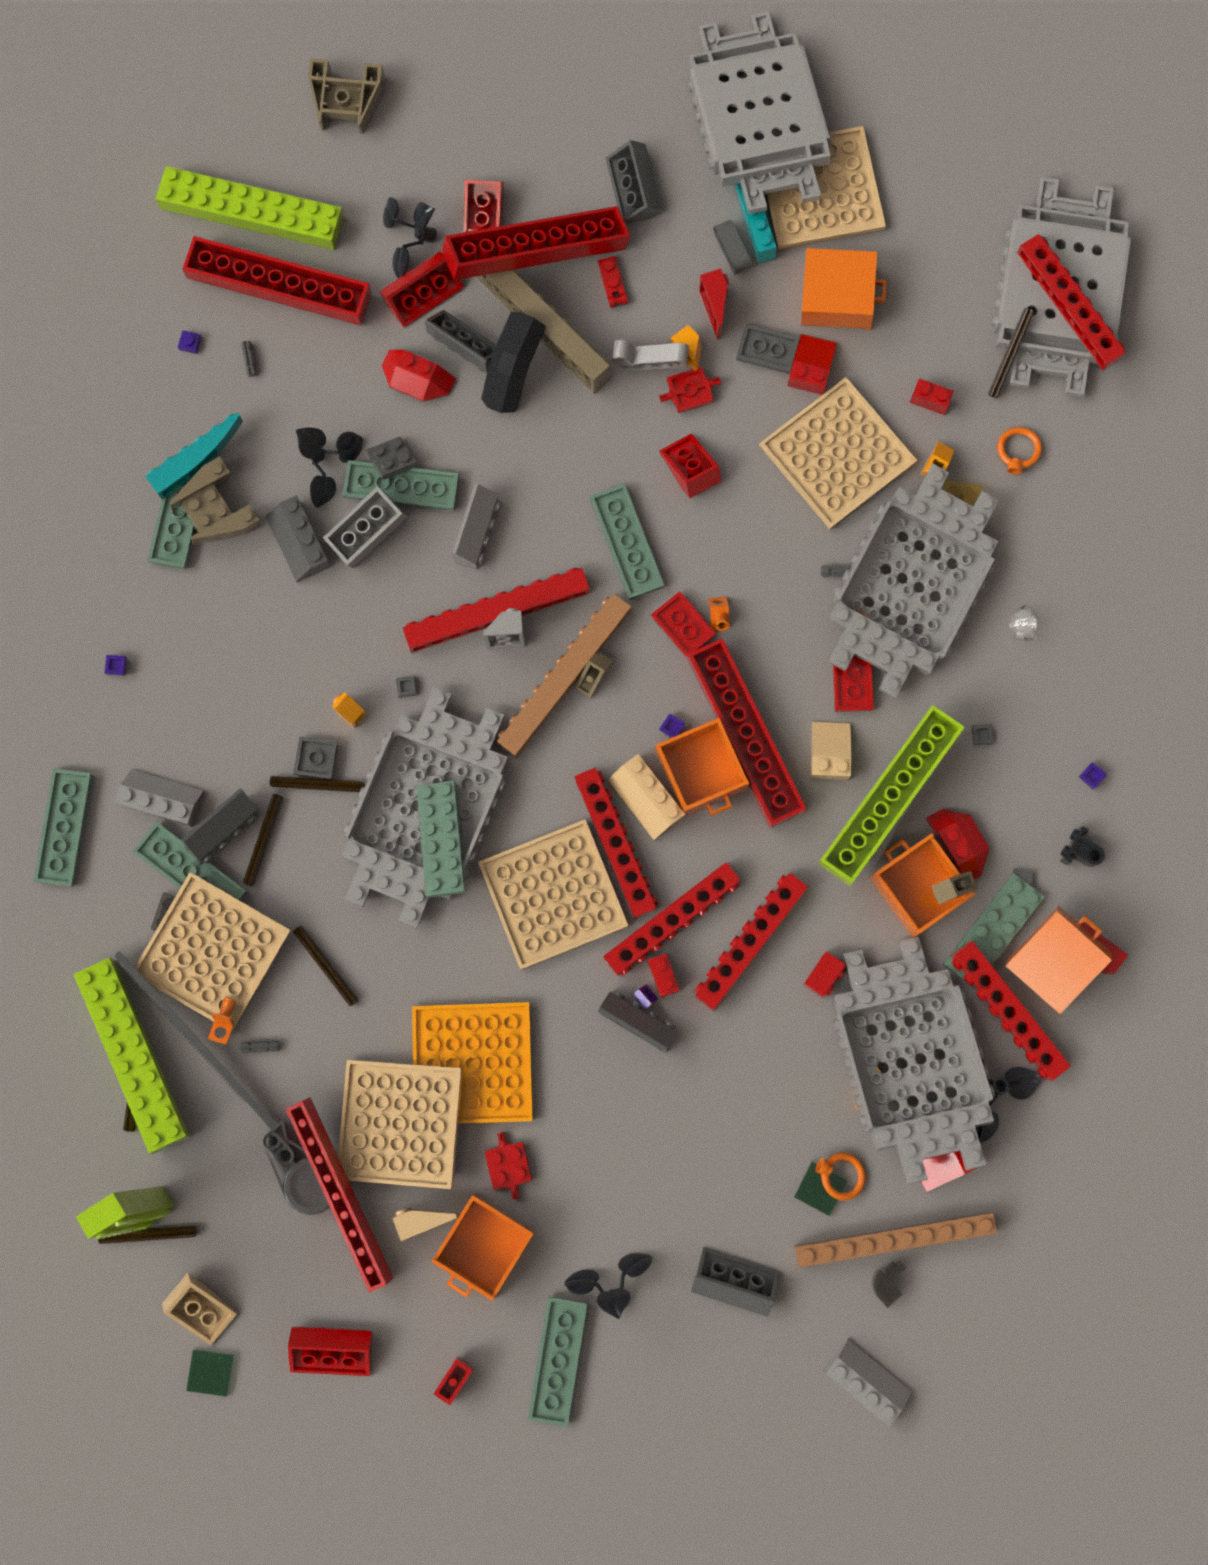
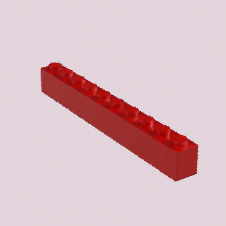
(481, 614)
(339, 1194)

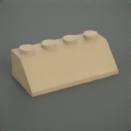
(646, 797)

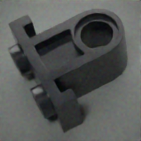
(1080, 849)

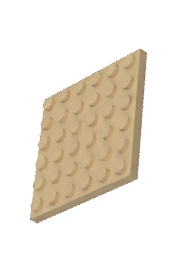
(847, 200)
(838, 453)
(553, 894)
(211, 949)
(400, 1123)

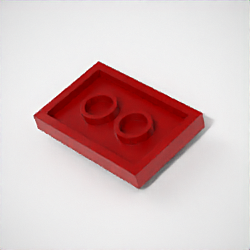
(683, 624)
(853, 687)

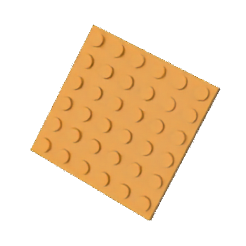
(491, 1048)

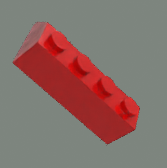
(420, 289)
(330, 1351)

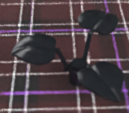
(424, 234)
(310, 444)
(1021, 1086)
(614, 1300)

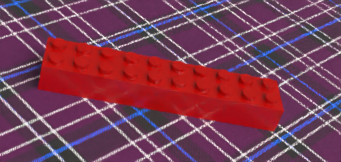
(535, 242)
(277, 280)
(747, 733)

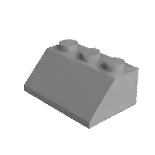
(506, 631)

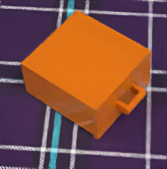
(840, 288)
(702, 768)
(908, 883)
(1060, 958)
(482, 1248)

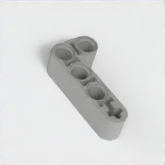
(650, 356)

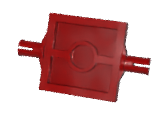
(690, 390)
(508, 1165)

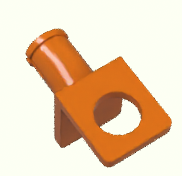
(719, 613)
(223, 1020)

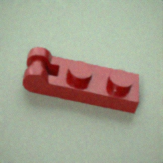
(612, 281)

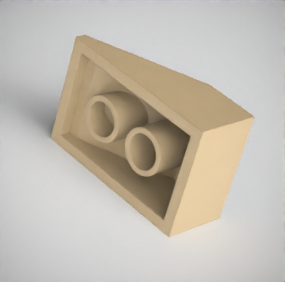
(830, 751)
(416, 1221)
(198, 1309)

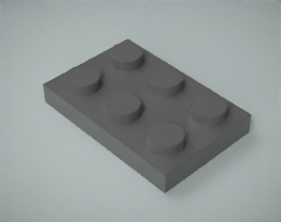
(767, 348)

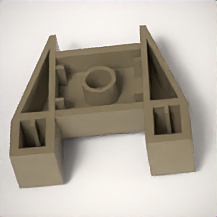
(345, 97)
(208, 509)

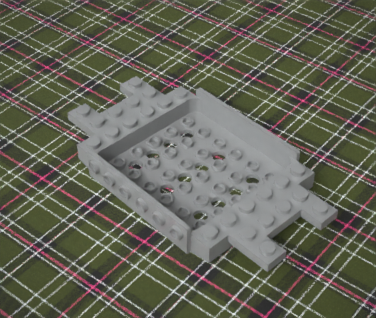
(774, 161)
(1049, 343)
(942, 525)
(450, 746)
(892, 994)

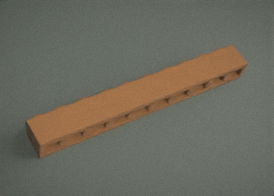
(563, 676)
(895, 1239)

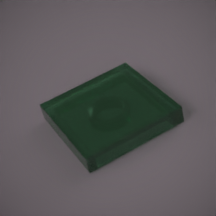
(813, 1193)
(209, 1372)

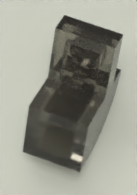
(883, 1285)

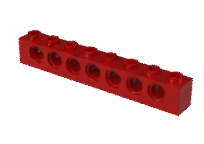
(1071, 311)
(584, 782)
(723, 873)
(796, 889)
(1057, 1063)

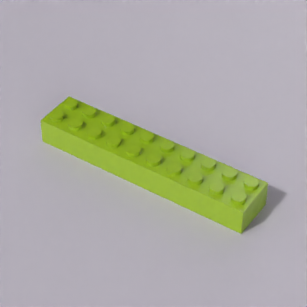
(250, 207)
(891, 795)
(131, 1056)
(125, 1212)

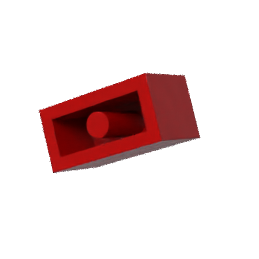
(931, 396)
(663, 975)
(824, 975)
(453, 1380)

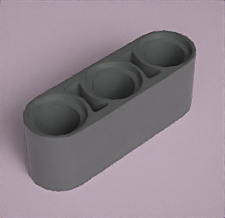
(732, 246)

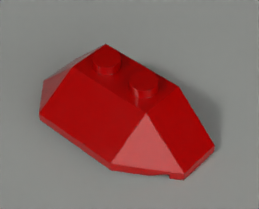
(416, 376)
(960, 840)

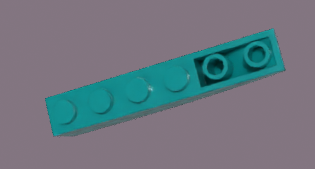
(758, 230)
(190, 459)

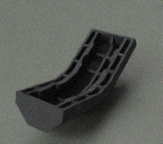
(511, 362)

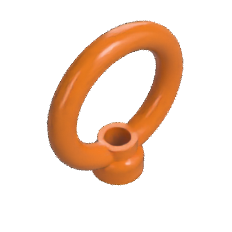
(1016, 465)
(825, 1168)

